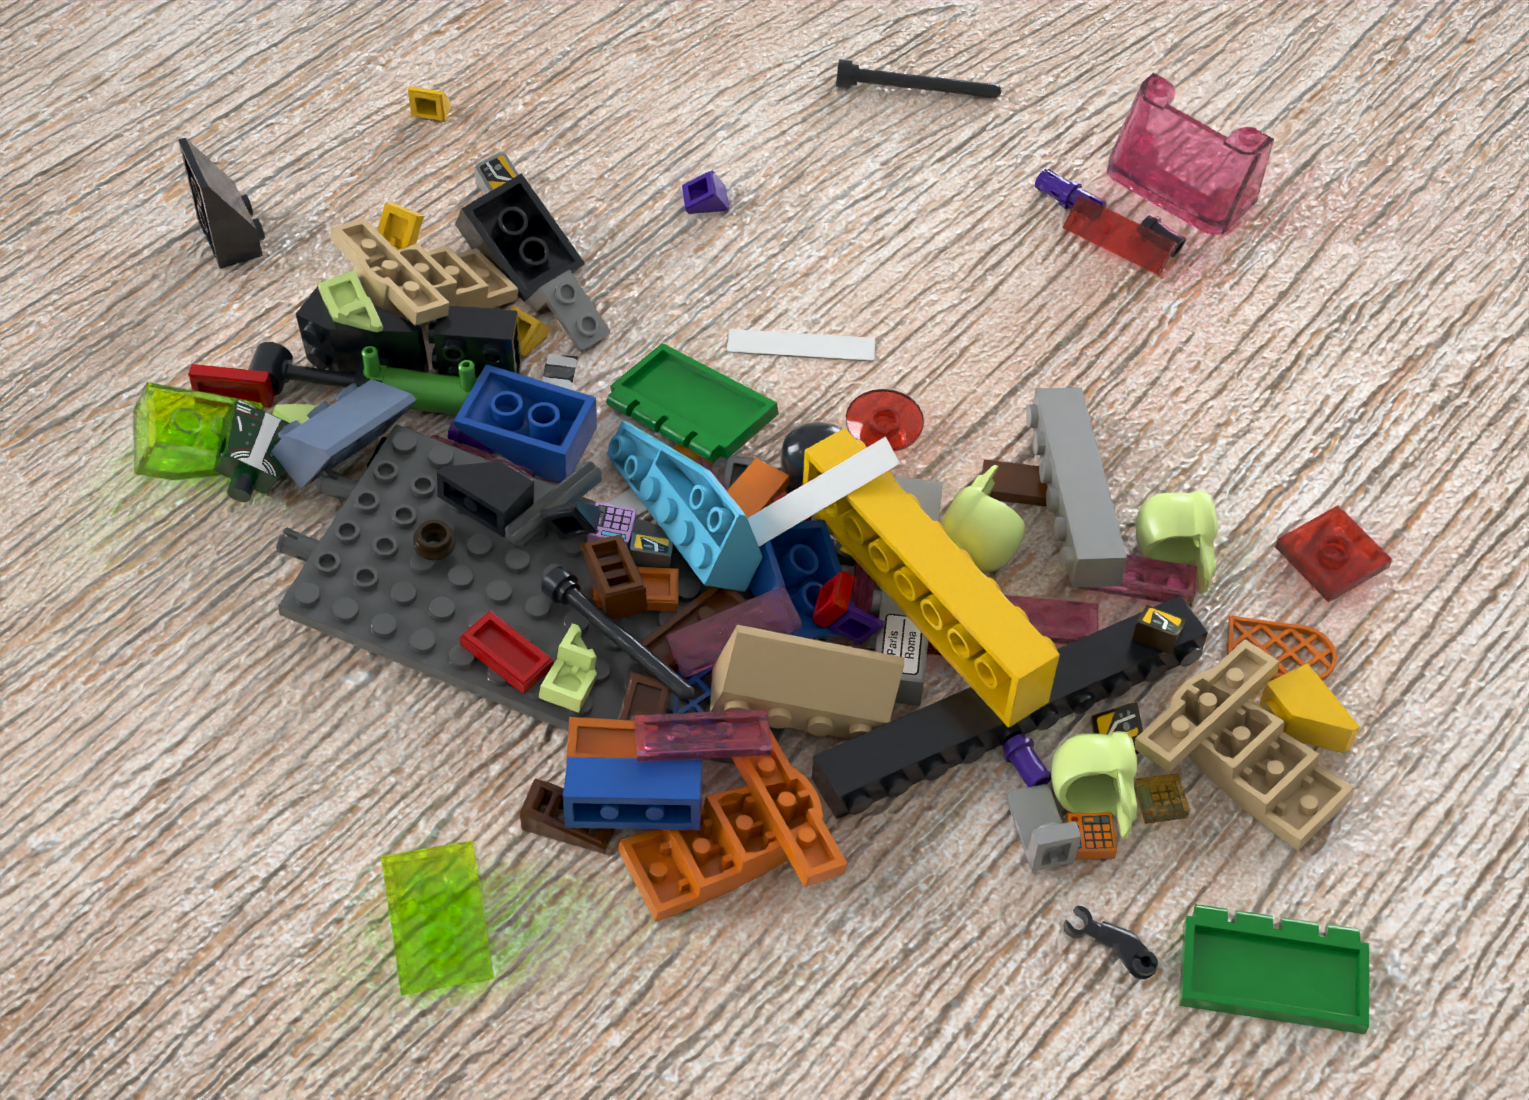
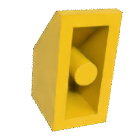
(1309, 710)

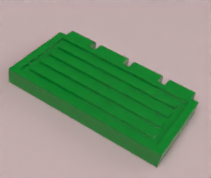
(691, 403)
(1275, 972)

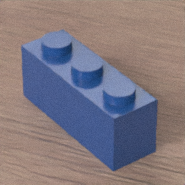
(633, 793)

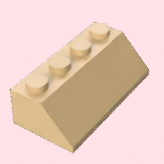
(806, 682)

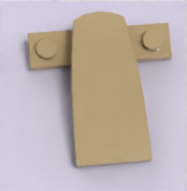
(420, 282)
(1246, 748)

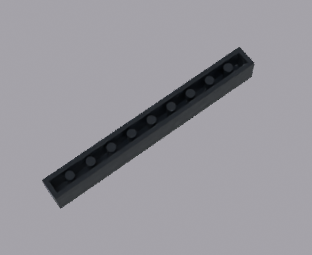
(965, 727)

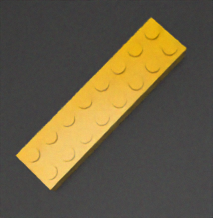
(938, 587)

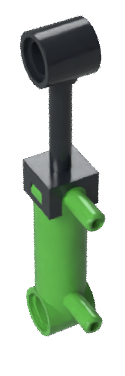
(432, 391)

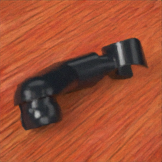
(1125, 943)

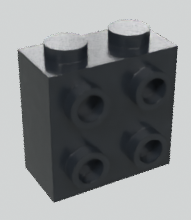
(476, 336)

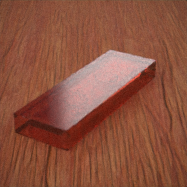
(1119, 235)

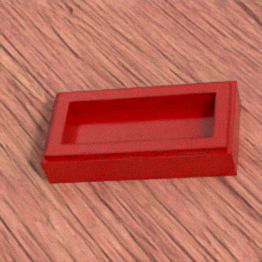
(232, 383)
(506, 652)

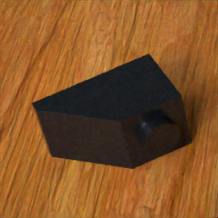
(487, 492)

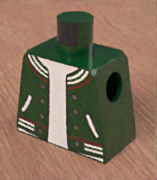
(246, 450)

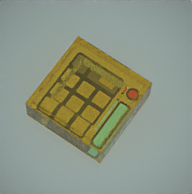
(1161, 798)

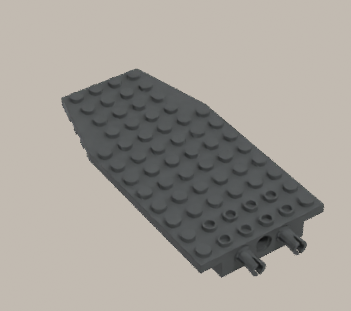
(387, 599)

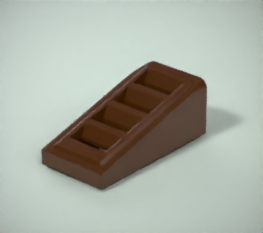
(615, 578)
(546, 824)

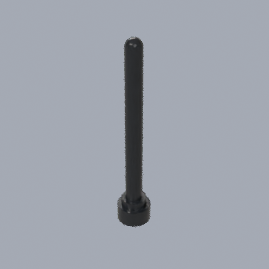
(850, 74)
(563, 588)

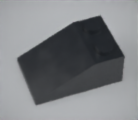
(221, 210)
(518, 236)
(340, 346)

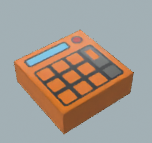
(1096, 835)

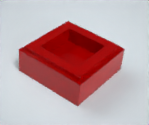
(833, 599)

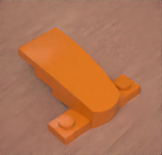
(738, 840)

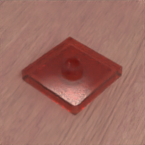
(1333, 553)

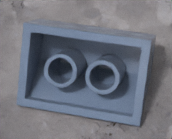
(339, 429)

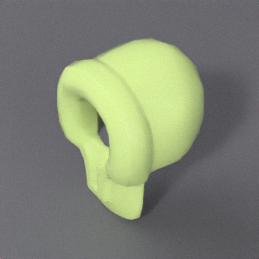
(984, 525)
(1180, 531)
(1097, 776)

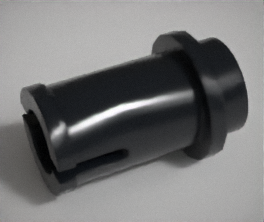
(1155, 224)

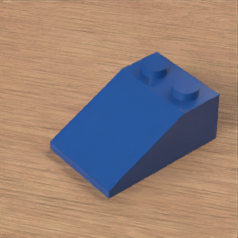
(529, 421)
(803, 563)

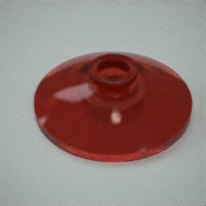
(887, 415)

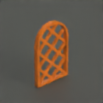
(1294, 630)

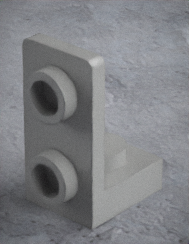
(572, 309)
(1040, 828)

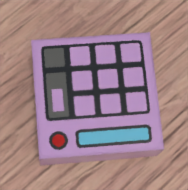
(614, 521)

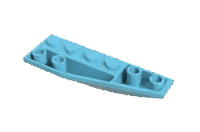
(689, 508)

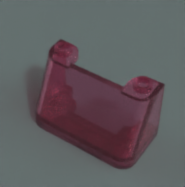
(1187, 164)

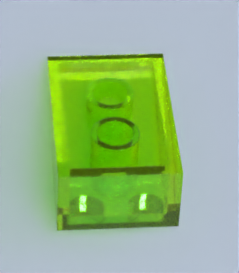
(178, 431)
(438, 917)

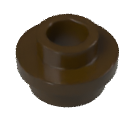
(434, 531)

